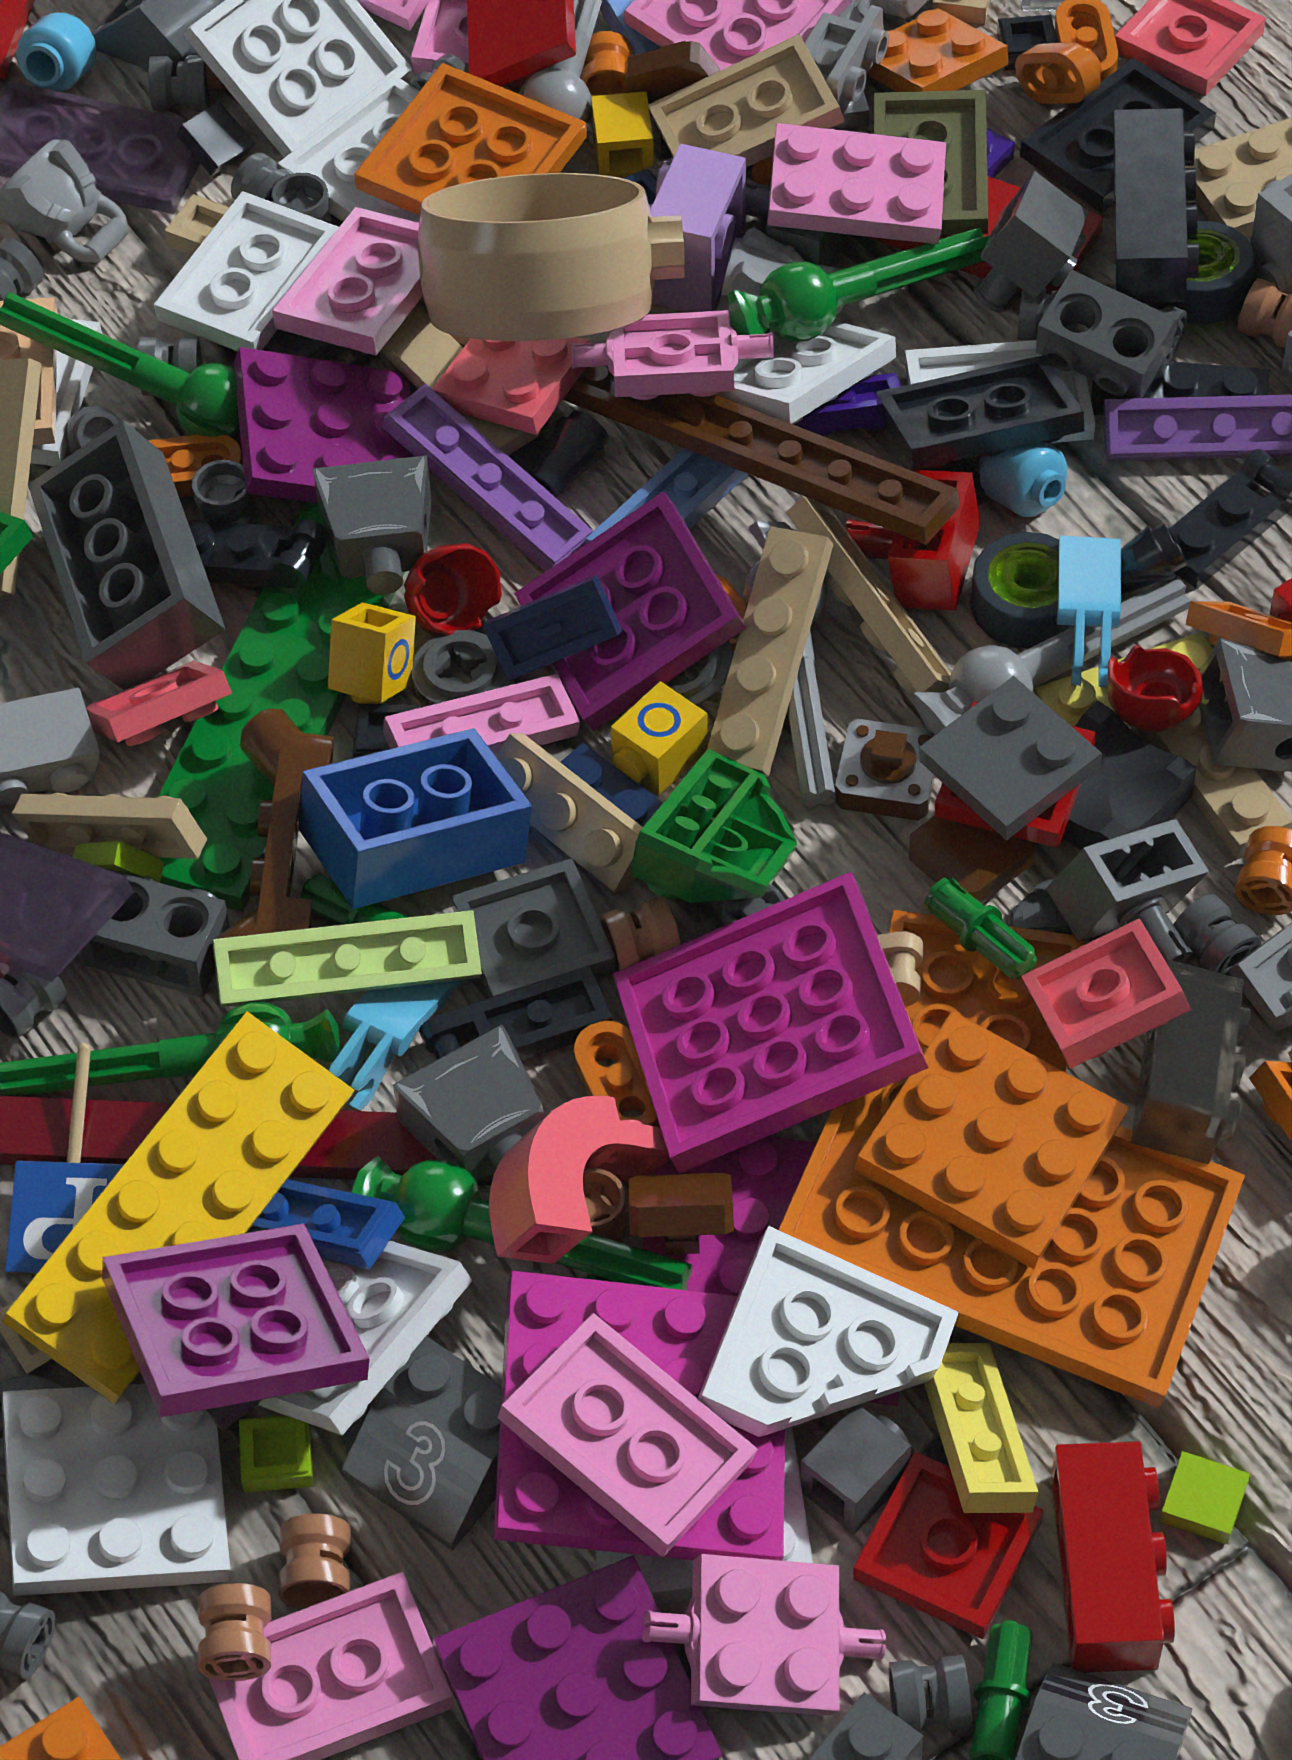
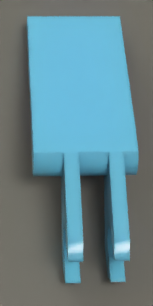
(1089, 595)
(389, 1021)

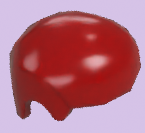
(452, 588)
(1154, 688)

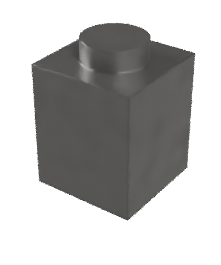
(855, 1467)

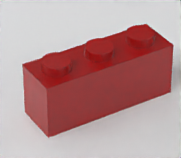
(1110, 1557)

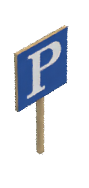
(54, 1195)

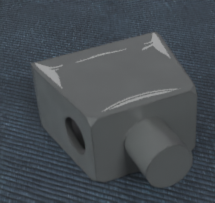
(376, 518)
(1247, 707)
(471, 1103)

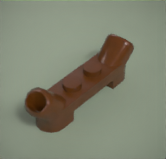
(281, 757)

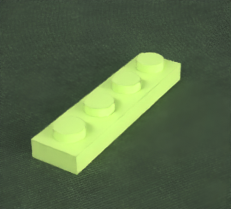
(346, 958)

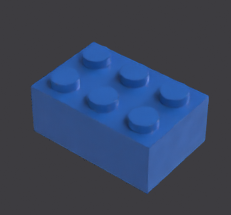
(414, 817)

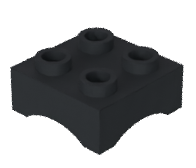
(1133, 786)

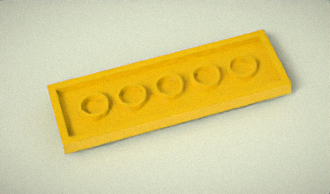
(191, 1180)

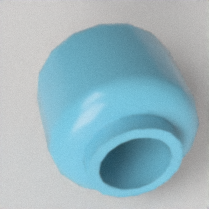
(56, 52)
(1025, 478)

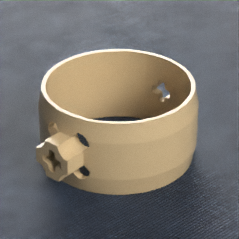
(543, 256)

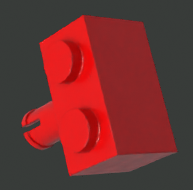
(930, 573)

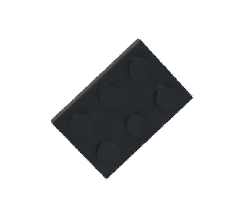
(1079, 140)
(980, 412)

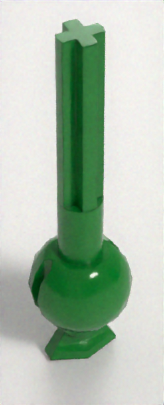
(803, 300)
(202, 399)
(167, 1057)
(446, 1209)

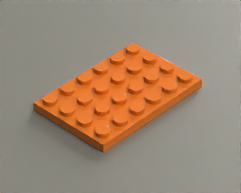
(1106, 1293)

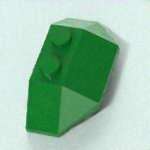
(714, 836)

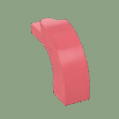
(538, 1184)

